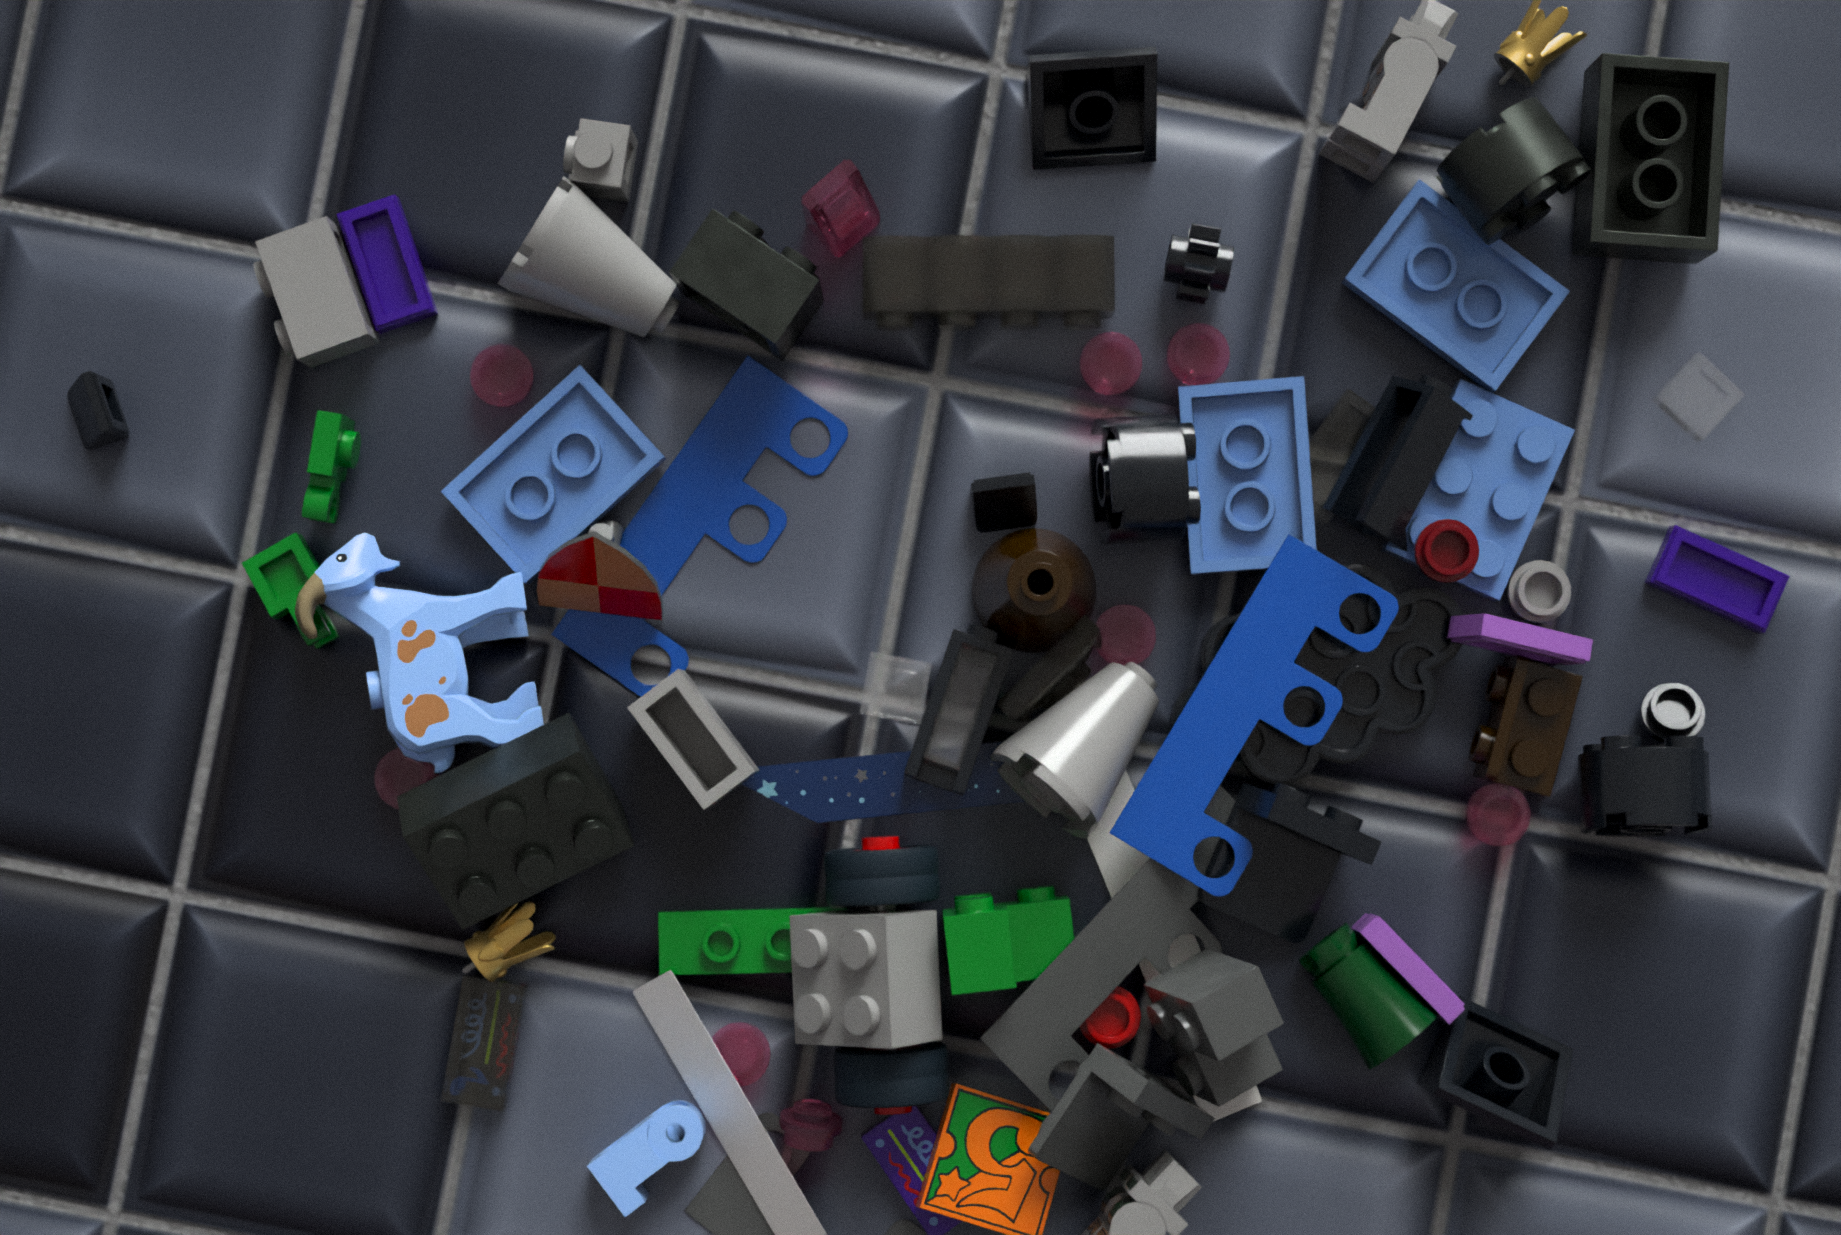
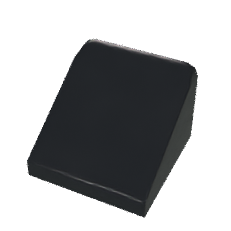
(97, 410)
(1004, 502)

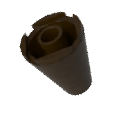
(1007, 604)

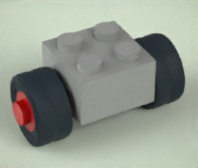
(874, 977)

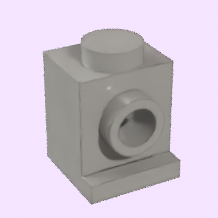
(601, 159)

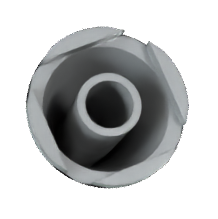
(590, 267)
(1080, 746)

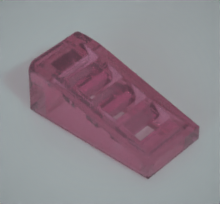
(840, 209)

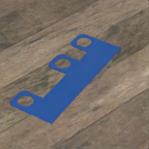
(697, 500)
(1239, 688)

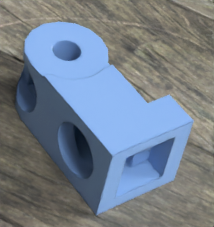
(664, 1136)

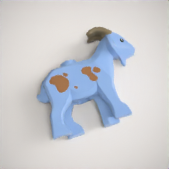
(421, 652)

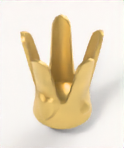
(1530, 48)
(500, 944)

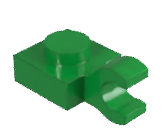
(278, 578)

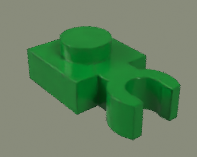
(332, 451)

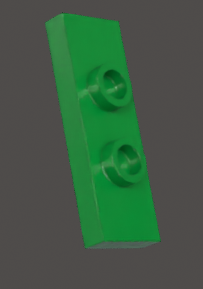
(727, 940)

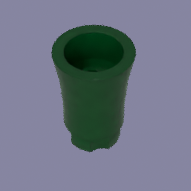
(1365, 995)

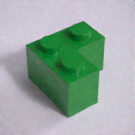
(1004, 941)

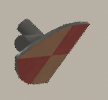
(599, 577)

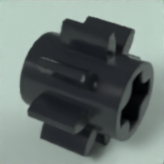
(1198, 263)

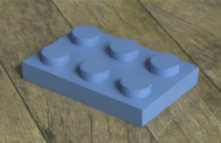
(1452, 290)
(1248, 472)
(553, 473)
(1491, 483)

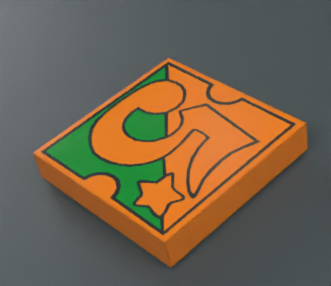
(984, 1165)

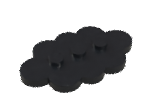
(1380, 689)

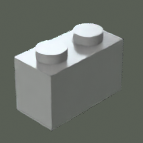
(315, 293)
(693, 739)

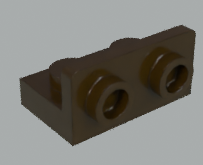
(1525, 724)

